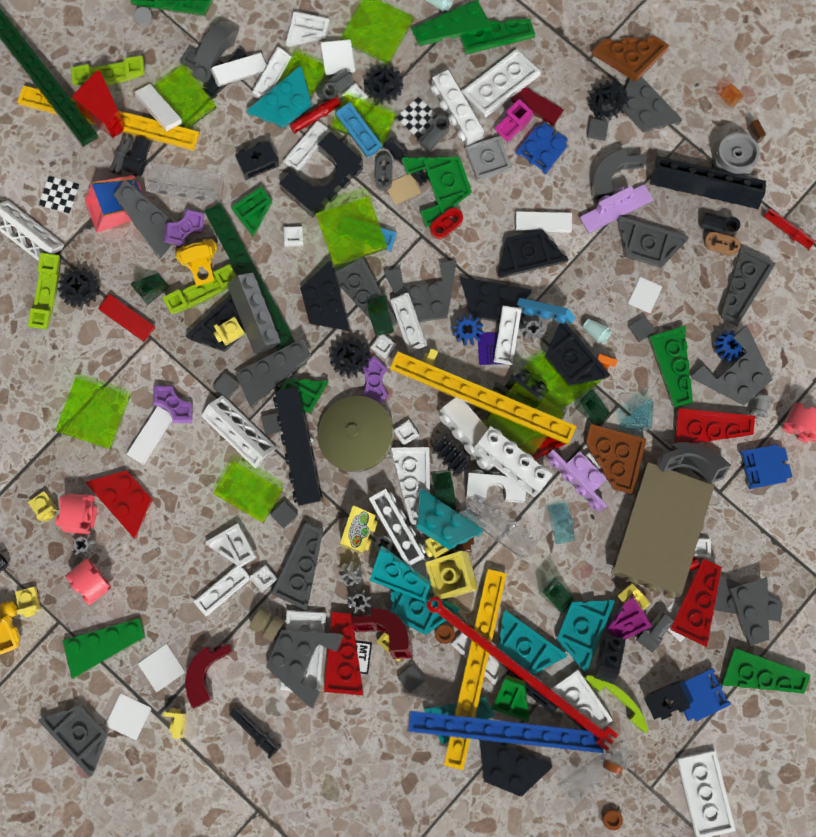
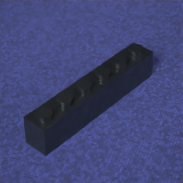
(708, 182)
(298, 445)

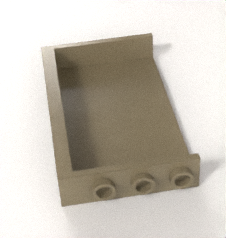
(662, 530)

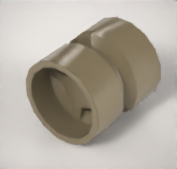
(267, 624)

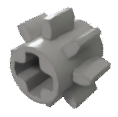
(528, 333)
(86, 541)
(351, 573)
(361, 607)

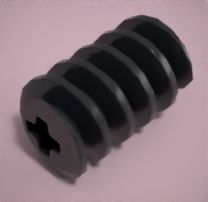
(450, 455)

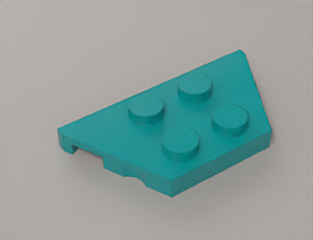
(284, 101)
(443, 522)
(415, 614)
(583, 629)
(526, 645)

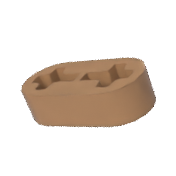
(724, 240)

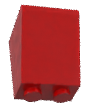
(98, 105)

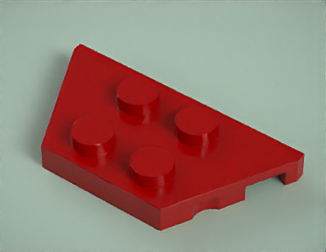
(123, 498)

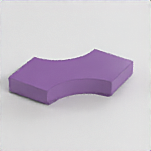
(177, 232)
(374, 377)
(178, 409)

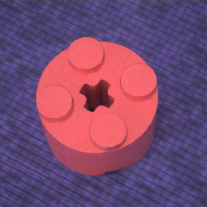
(801, 423)
(76, 513)
(88, 581)

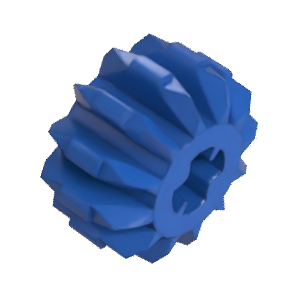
(467, 336)
(725, 350)

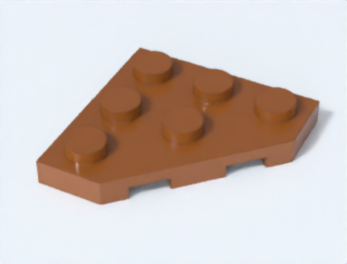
(631, 55)
(617, 456)

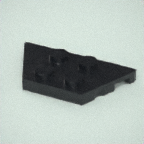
(529, 253)
(487, 298)
(324, 300)
(203, 332)
(573, 359)
(510, 768)

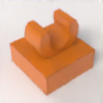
(606, 360)

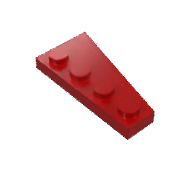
(706, 426)
(698, 607)
(343, 666)

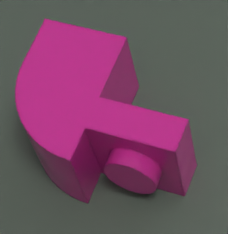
(517, 119)

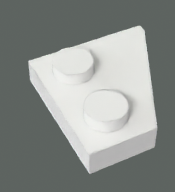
(306, 29)
(233, 546)

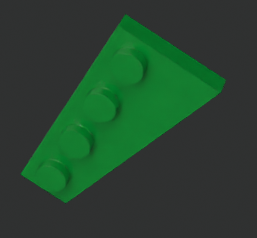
(194, 7)
(459, 21)
(753, 671)

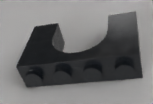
(313, 198)

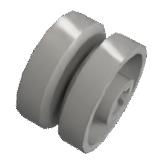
(737, 154)

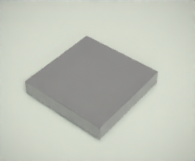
(488, 158)

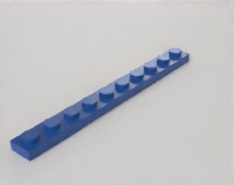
(502, 731)

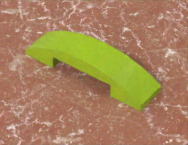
(112, 73)
(45, 292)
(195, 295)
(636, 717)

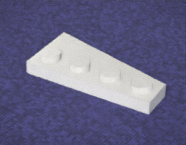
(413, 474)

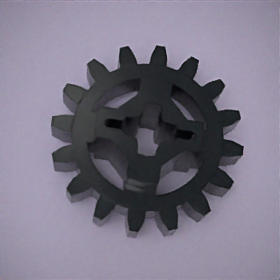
(392, 87)
(607, 108)
(72, 282)
(343, 359)

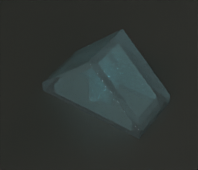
(641, 418)
(561, 523)

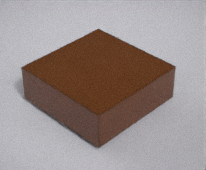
(756, 131)

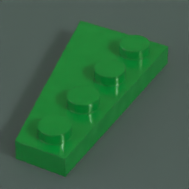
(501, 34)
(672, 359)
(97, 646)

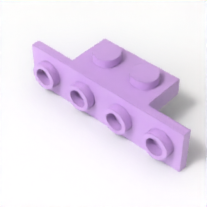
(611, 208)
(582, 476)

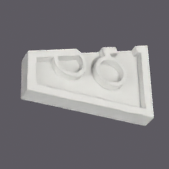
(580, 695)

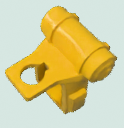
(197, 256)
(9, 634)

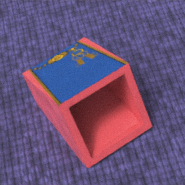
(103, 206)

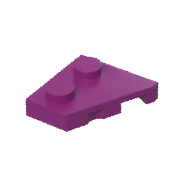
(629, 619)

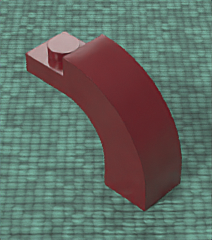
(387, 622)
(195, 678)

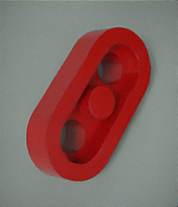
(445, 223)

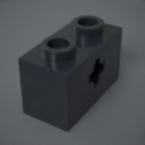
(251, 167)
(610, 658)
(677, 692)

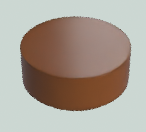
(444, 634)
(612, 766)
(612, 819)

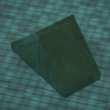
(150, 287)
(380, 315)
(592, 408)
(444, 488)
(557, 595)

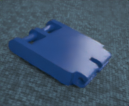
(543, 147)
(766, 466)
(705, 696)

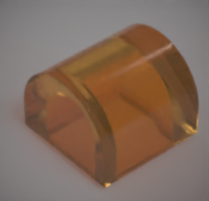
(731, 95)

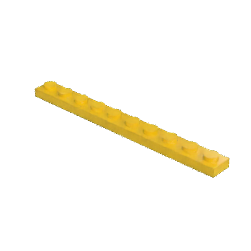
(134, 124)
(483, 398)
(476, 664)

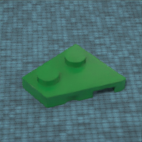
(253, 209)
(310, 391)
(512, 699)

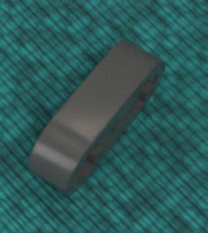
(388, 172)

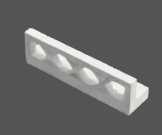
(27, 228)
(235, 433)

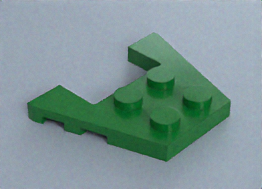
(446, 180)

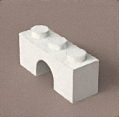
(479, 483)

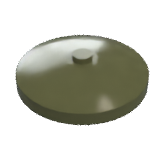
(355, 433)

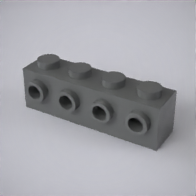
(253, 313)

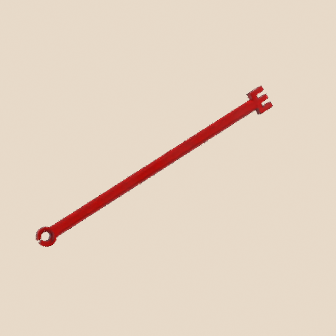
(601, 734)

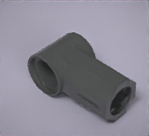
(335, 84)
(434, 134)
(653, 636)

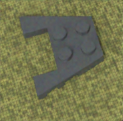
(429, 300)
(743, 377)
(293, 656)

